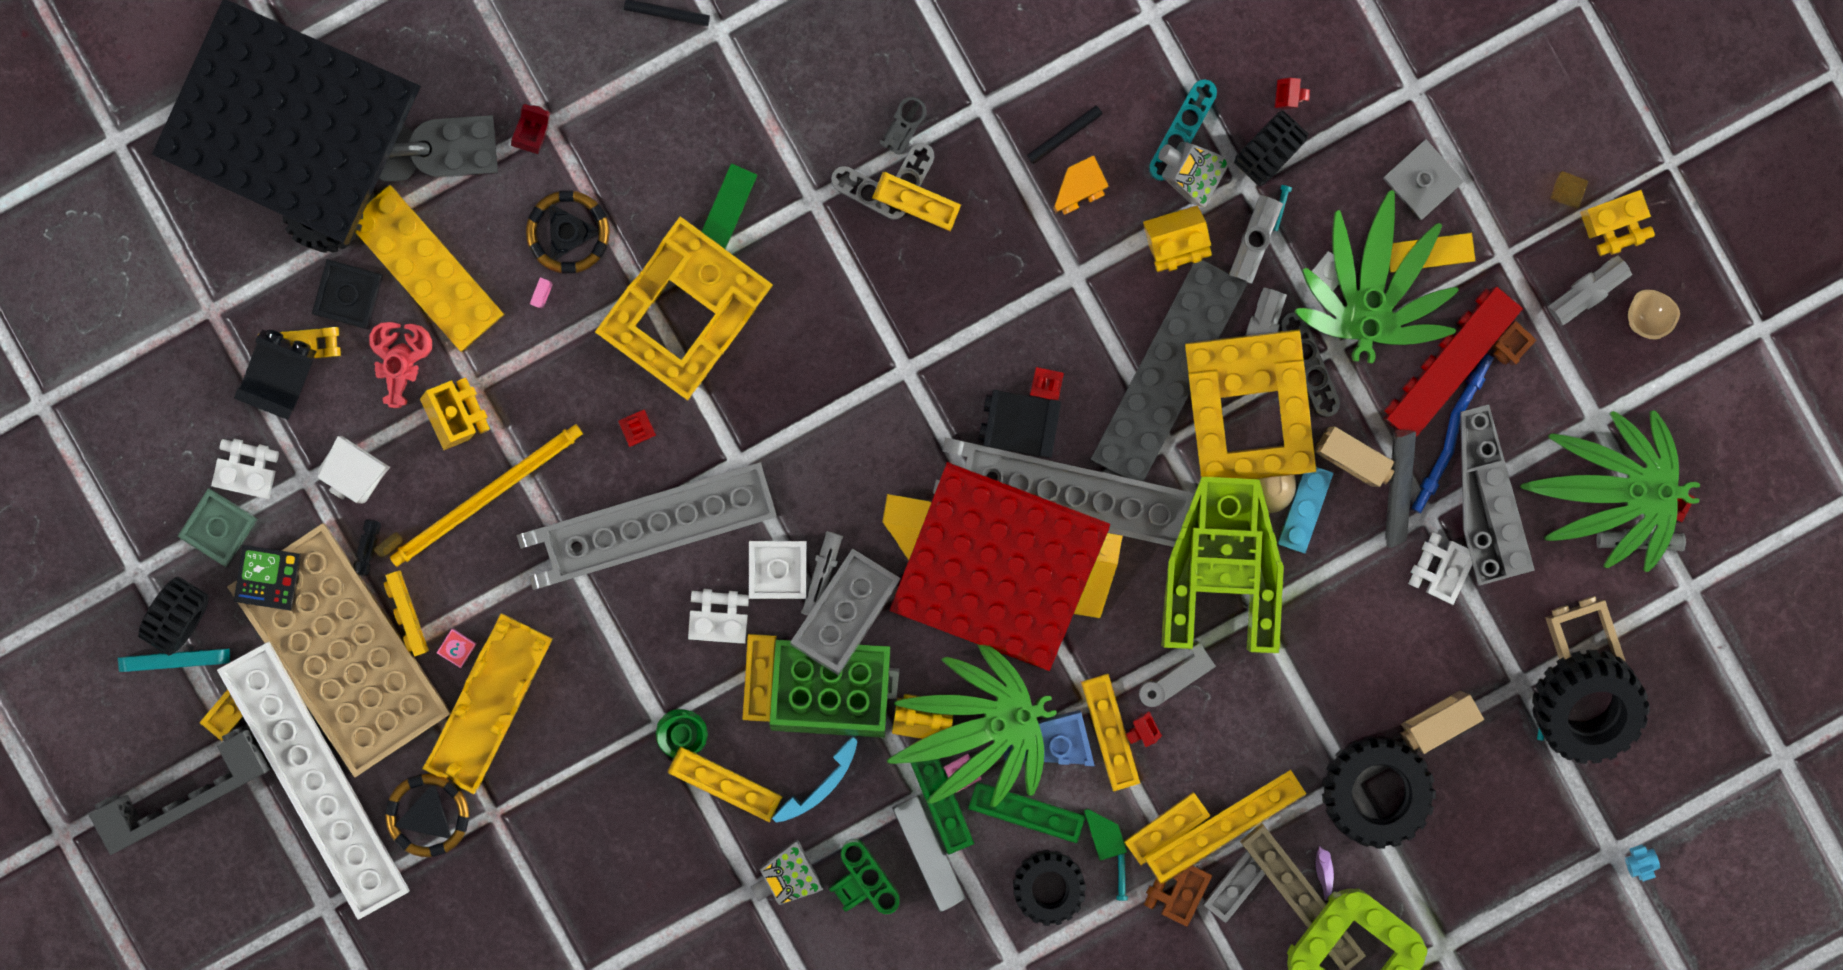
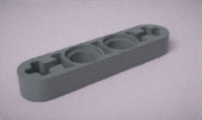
(1314, 363)

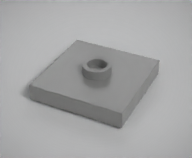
(1423, 179)

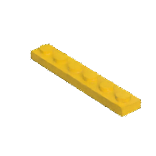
(1225, 827)

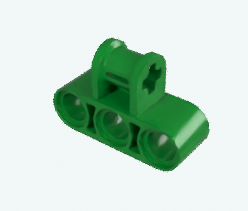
(857, 887)

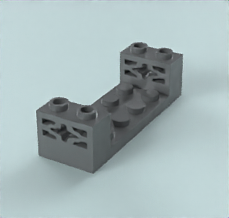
(121, 825)

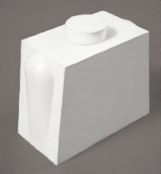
(351, 471)

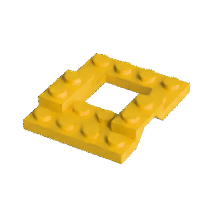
(708, 276)
(1250, 367)

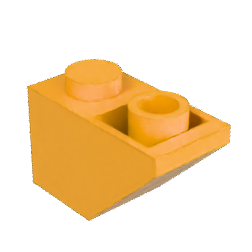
(1079, 183)

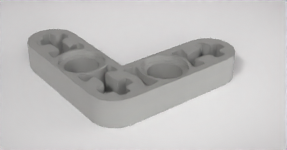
(875, 205)

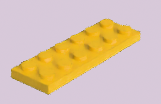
(427, 269)

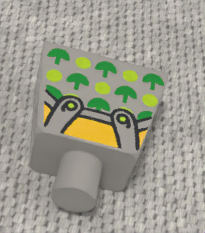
(1193, 171)
(787, 876)

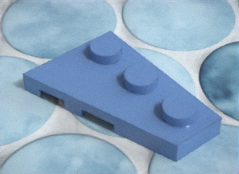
(1064, 740)

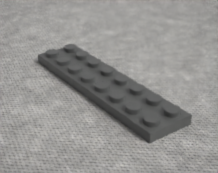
(1162, 377)

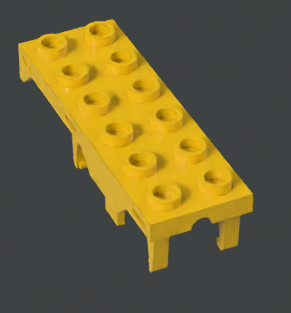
(488, 703)

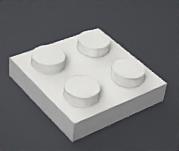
(777, 569)

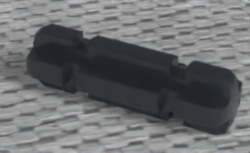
(366, 545)

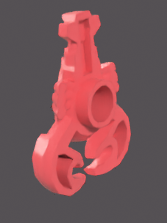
(398, 360)

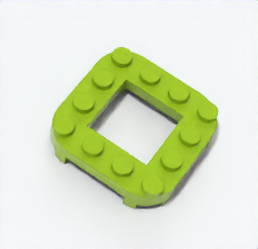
(1335, 919)

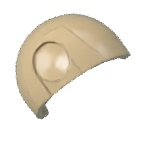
(1653, 314)
(1278, 492)

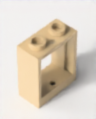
(1354, 457)
(1586, 606)
(1441, 722)

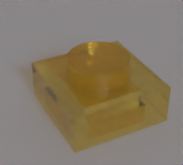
(1569, 189)

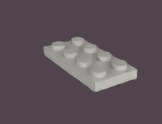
(845, 611)

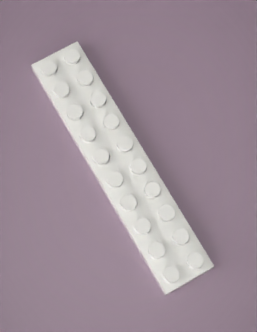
(313, 780)

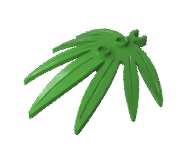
(1368, 310)
(1646, 490)
(1006, 722)

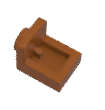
(1513, 344)

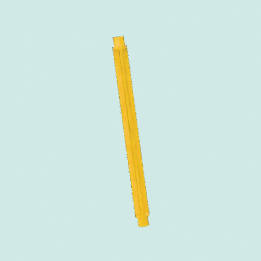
(486, 495)

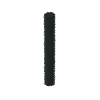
(667, 12)
(1064, 134)

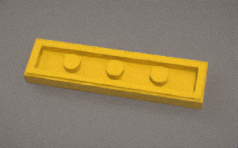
(1110, 732)
(724, 784)

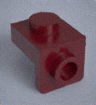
(531, 128)

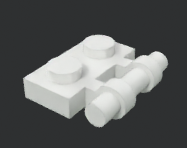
(242, 477)
(1450, 572)
(717, 625)

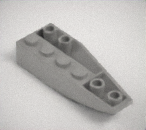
(1489, 505)

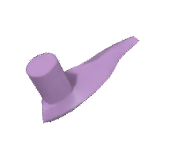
(1325, 871)

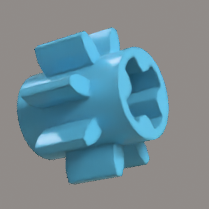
(1642, 863)

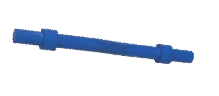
(1430, 485)

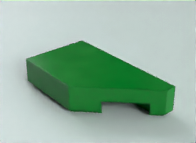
(1105, 835)

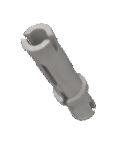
(1610, 539)
(831, 542)

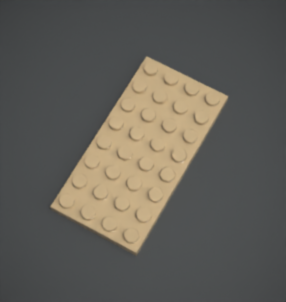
(347, 657)

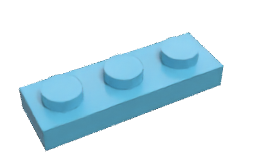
(1305, 510)

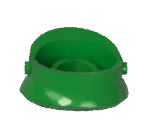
(681, 729)

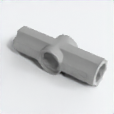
(1263, 222)
(1589, 290)
(1267, 313)

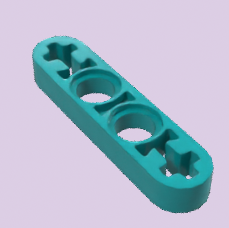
(1179, 128)
(176, 660)

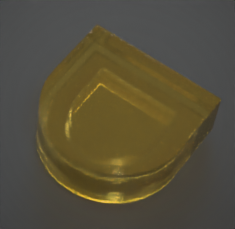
(388, 545)

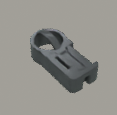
(902, 130)

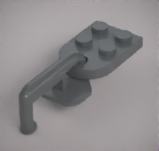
(458, 149)

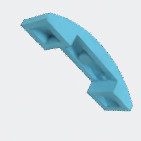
(794, 807)

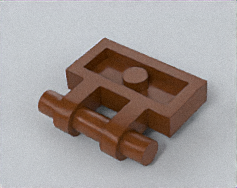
(1184, 896)

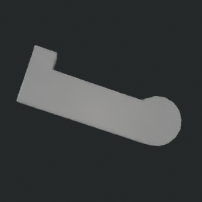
(1156, 692)

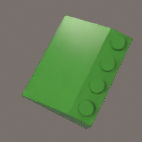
(821, 702)

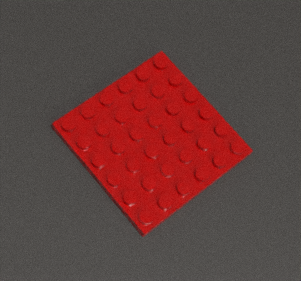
(999, 566)

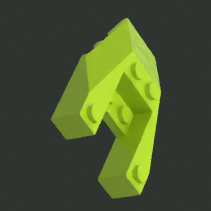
(1225, 549)

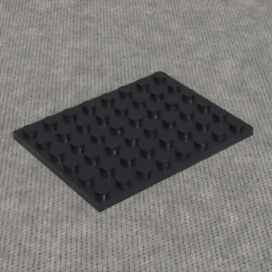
(286, 121)

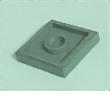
(217, 527)

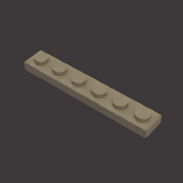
(1296, 890)

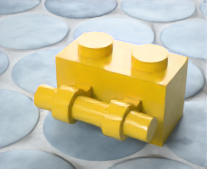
(1617, 214)
(1178, 238)
(449, 415)
(917, 723)

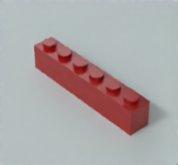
(1453, 362)

